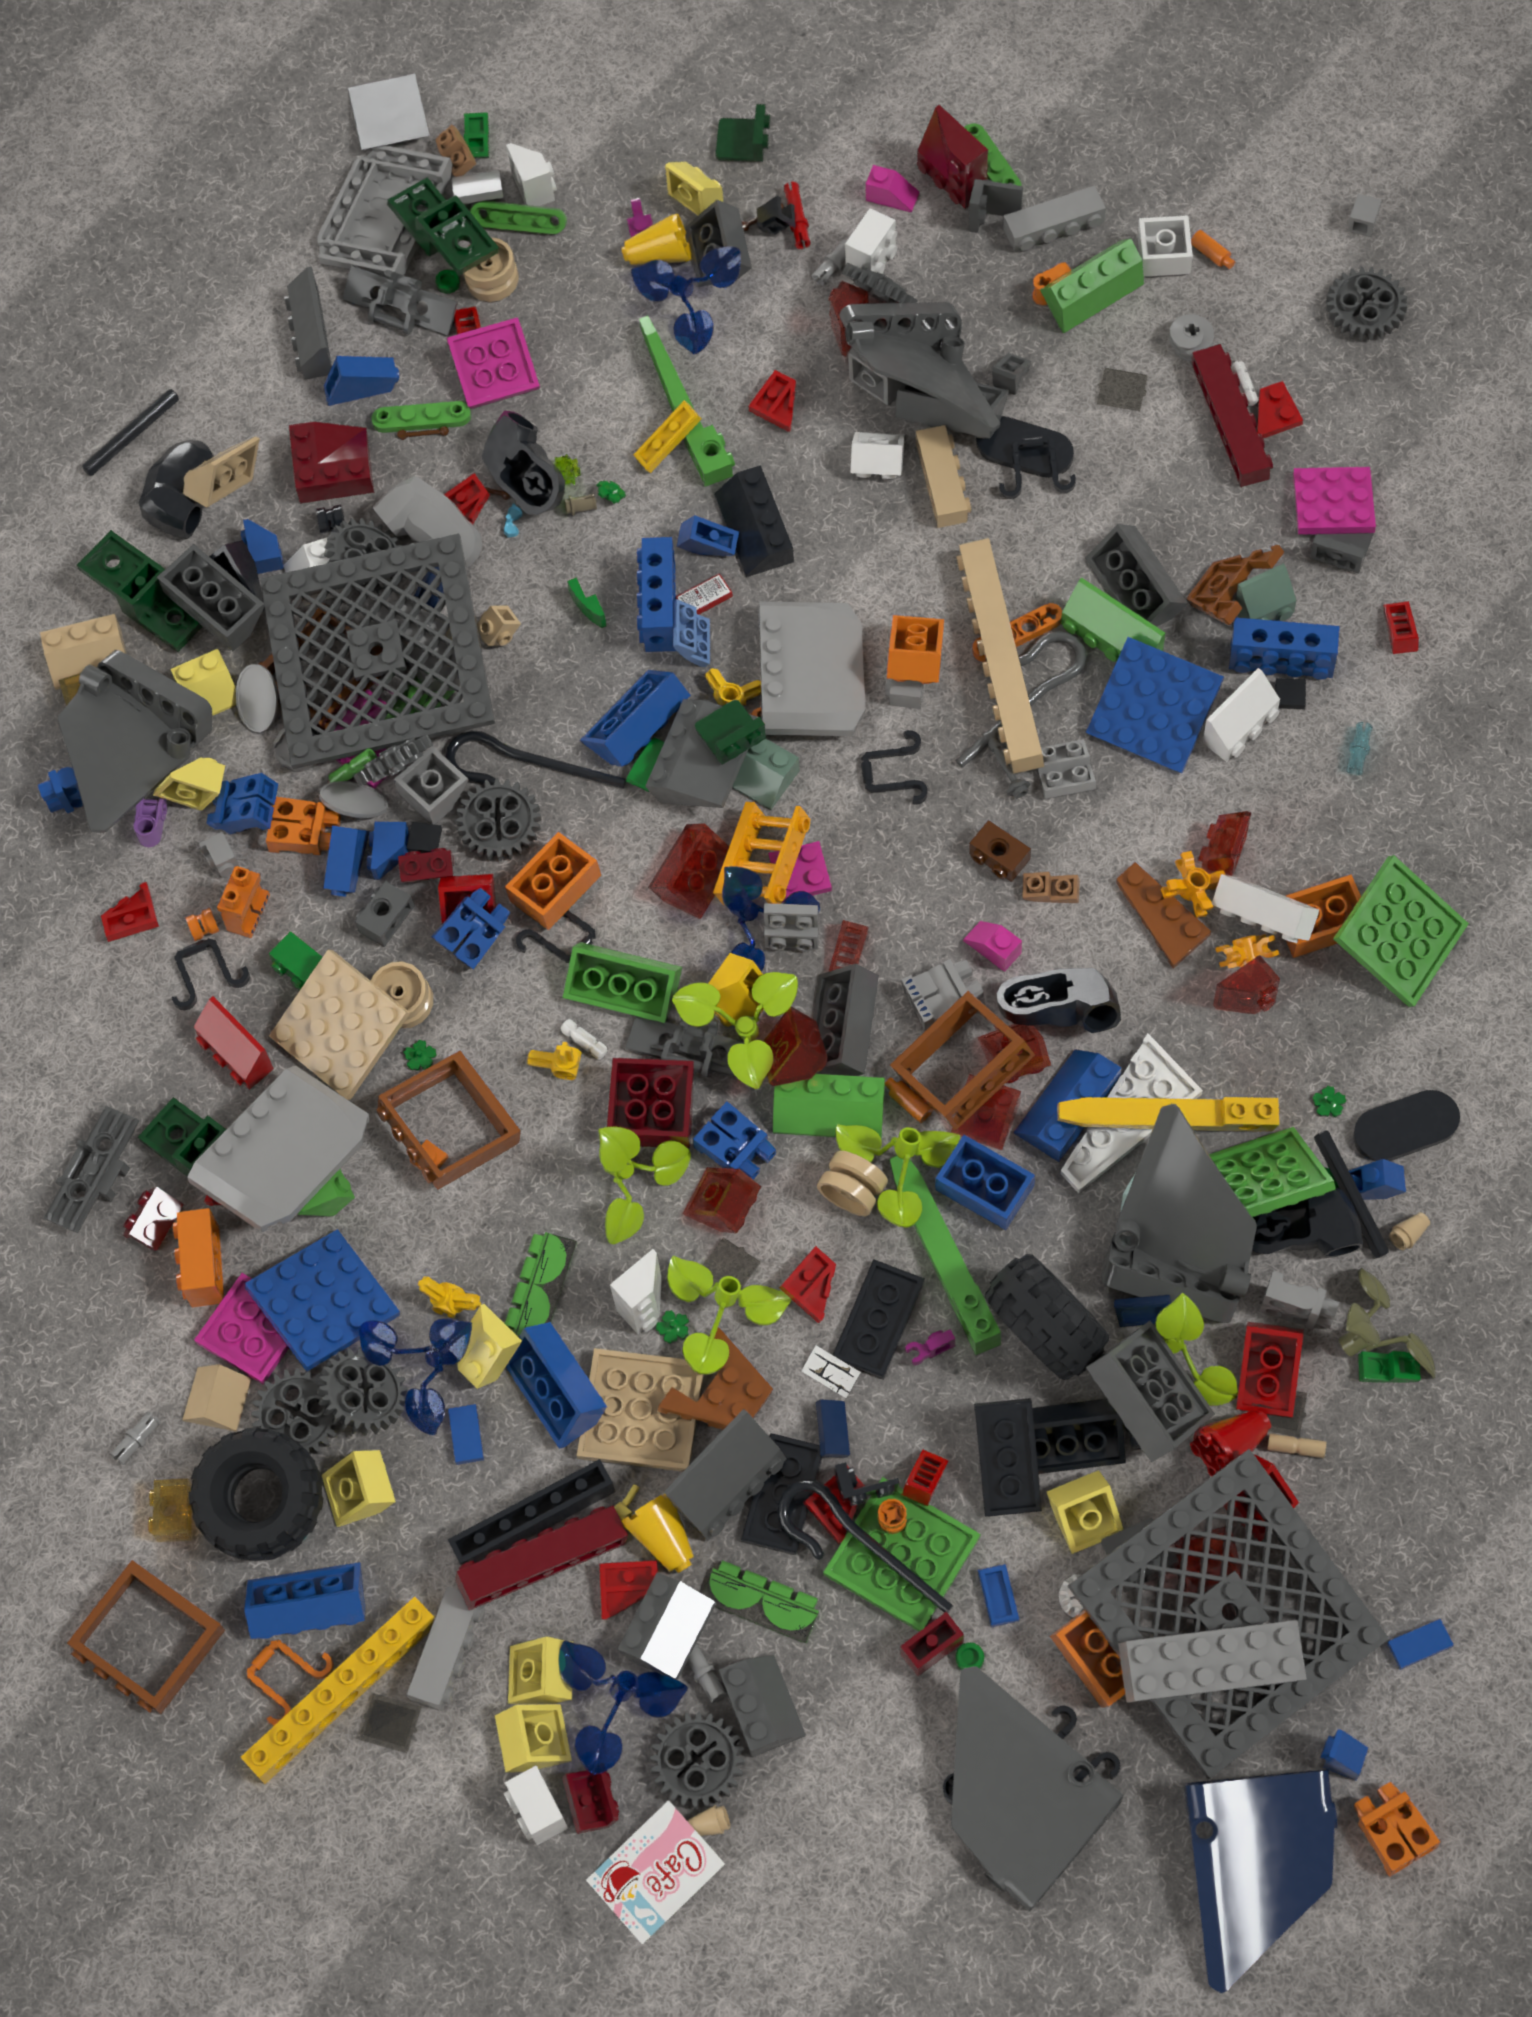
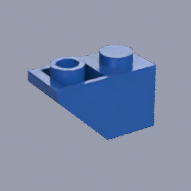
(262, 546)
(387, 843)
(1379, 1179)
(1344, 1755)

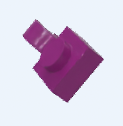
(639, 221)
(935, 1345)

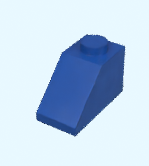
(707, 537)

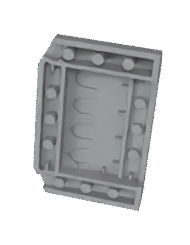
(360, 223)
(811, 668)
(281, 1150)

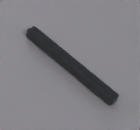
(130, 432)
(1346, 1183)

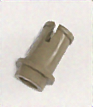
(580, 504)

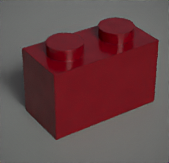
(932, 1644)

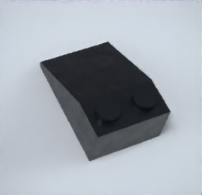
(240, 565)

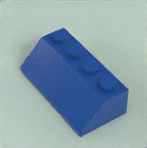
(636, 717)
(1080, 1077)
(555, 1384)
(305, 1601)

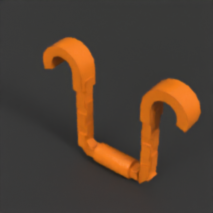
(266, 1654)

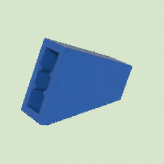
(359, 378)
(345, 859)

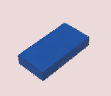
(466, 1434)
(998, 1595)
(1420, 1644)

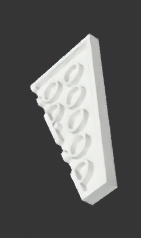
(1148, 1075)

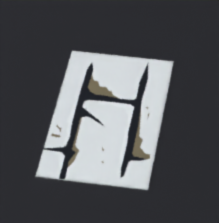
(831, 1371)

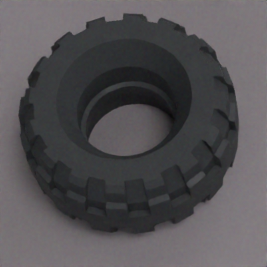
(1046, 1317)
(215, 1487)

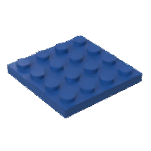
(1155, 705)
(321, 1299)

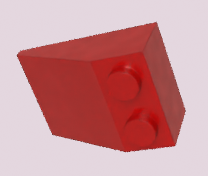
(1270, 1368)

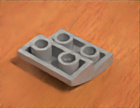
(478, 186)
(1066, 769)
(791, 927)

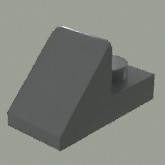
(1008, 372)

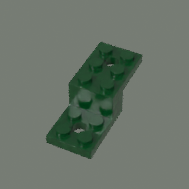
(443, 226)
(138, 589)
(196, 1138)

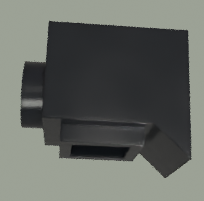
(773, 218)

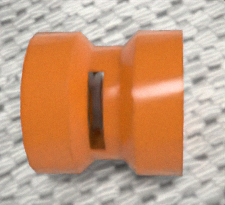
(208, 922)
(893, 1510)

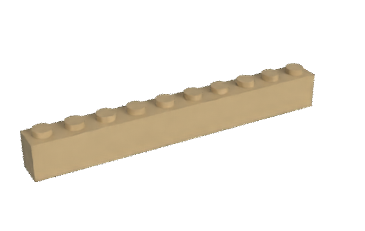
(1001, 656)

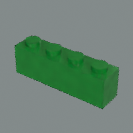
(294, 959)

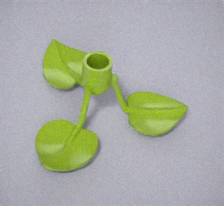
(753, 1059)
(933, 1146)
(615, 1153)
(692, 1279)
(1184, 1322)

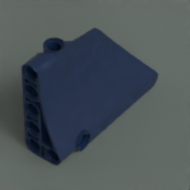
(1260, 1863)

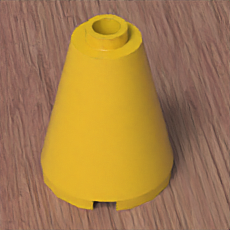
(659, 242)
(661, 1533)

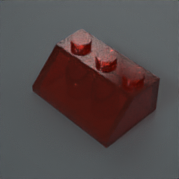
(691, 870)
(795, 1048)

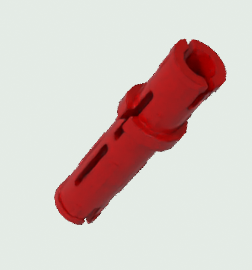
(801, 223)

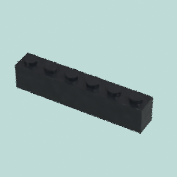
(533, 1513)

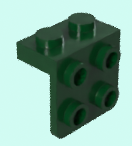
(743, 138)
(730, 731)

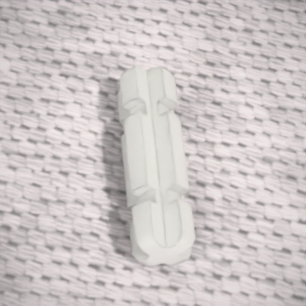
(1246, 384)
(584, 1039)

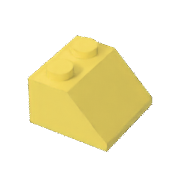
(691, 186)
(209, 679)
(193, 784)
(489, 1348)
(358, 1487)
(1085, 1511)
(536, 1673)
(532, 1737)

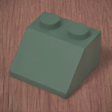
(1267, 596)
(766, 773)

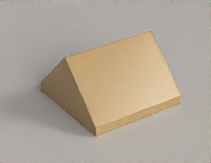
(217, 1397)

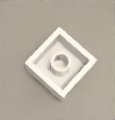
(872, 242)
(1165, 245)
(539, 1812)

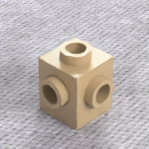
(497, 625)

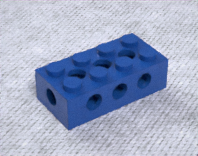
(656, 593)
(1284, 640)

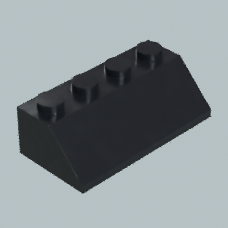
(752, 511)
(1078, 1436)

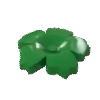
(610, 491)
(420, 1055)
(1329, 1102)
(673, 1327)

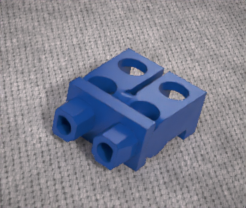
(61, 790)
(244, 804)
(472, 919)
(734, 1141)

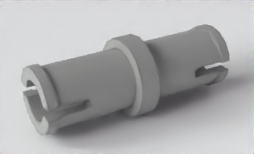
(831, 263)
(135, 1438)
(706, 1676)

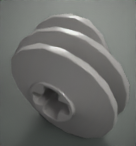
(1190, 334)

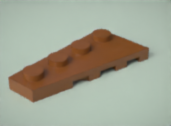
(1169, 922)

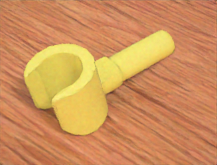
(621, 1507)

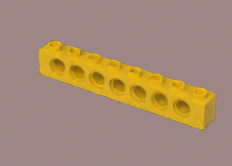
(339, 1690)

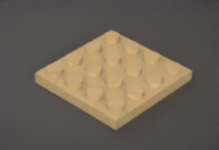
(339, 1024)
(631, 1426)

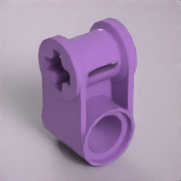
(150, 816)

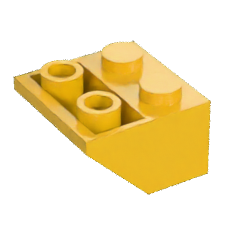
(735, 984)

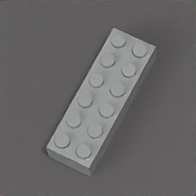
(1212, 1661)

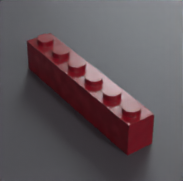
(1231, 415)
(540, 1557)

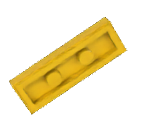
(667, 436)

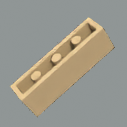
(942, 477)

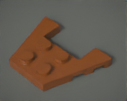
(1220, 582)
(732, 1390)

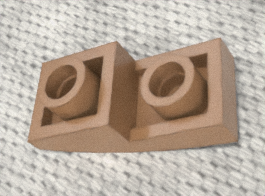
(454, 147)
(1048, 888)

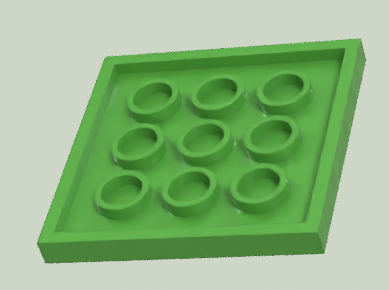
(1401, 931)
(1273, 1171)
(928, 1545)

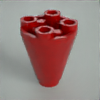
(1228, 1438)

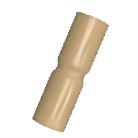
(1292, 1445)

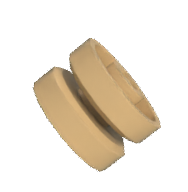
(495, 276)
(408, 988)
(852, 1183)

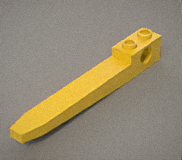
(1202, 1114)

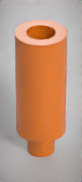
(1212, 249)
(908, 1100)

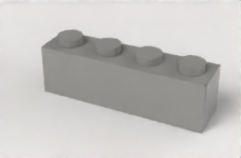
(1054, 219)
(444, 1651)

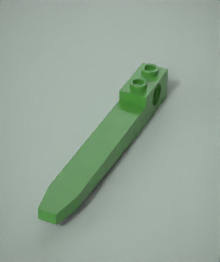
(699, 441)
(949, 1265)

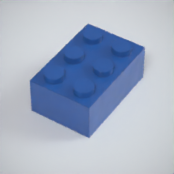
(984, 1182)

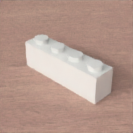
(1265, 907)

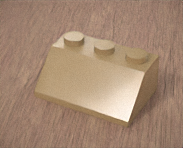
(222, 473)
(80, 644)

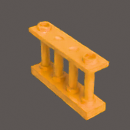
(746, 840)

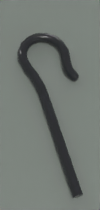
(525, 757)
(854, 1530)

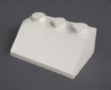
(1241, 716)
(639, 1293)

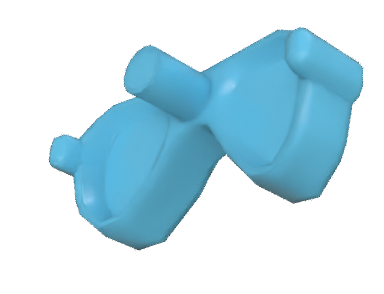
(513, 514)

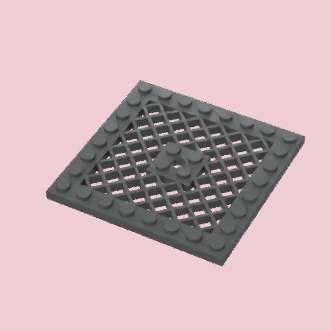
(379, 733)
(1246, 1475)

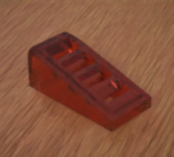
(852, 928)

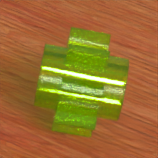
(568, 468)

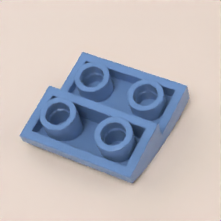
(691, 634)

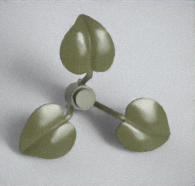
(1363, 1333)

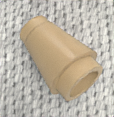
(1409, 1231)
(711, 1821)

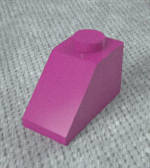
(890, 189)
(995, 944)

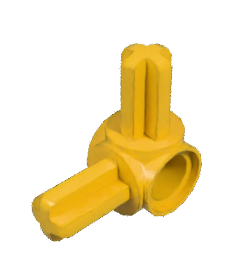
(727, 690)
(562, 1062)
(448, 1297)

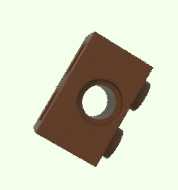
(992, 839)

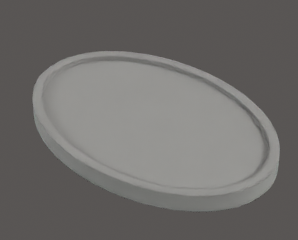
(257, 698)
(353, 800)

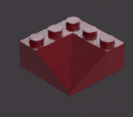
(952, 156)
(330, 461)
(652, 1099)

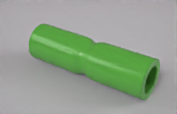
(355, 765)

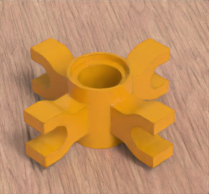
(1186, 887)
(1246, 949)

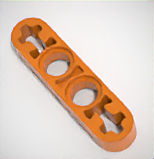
(1021, 636)

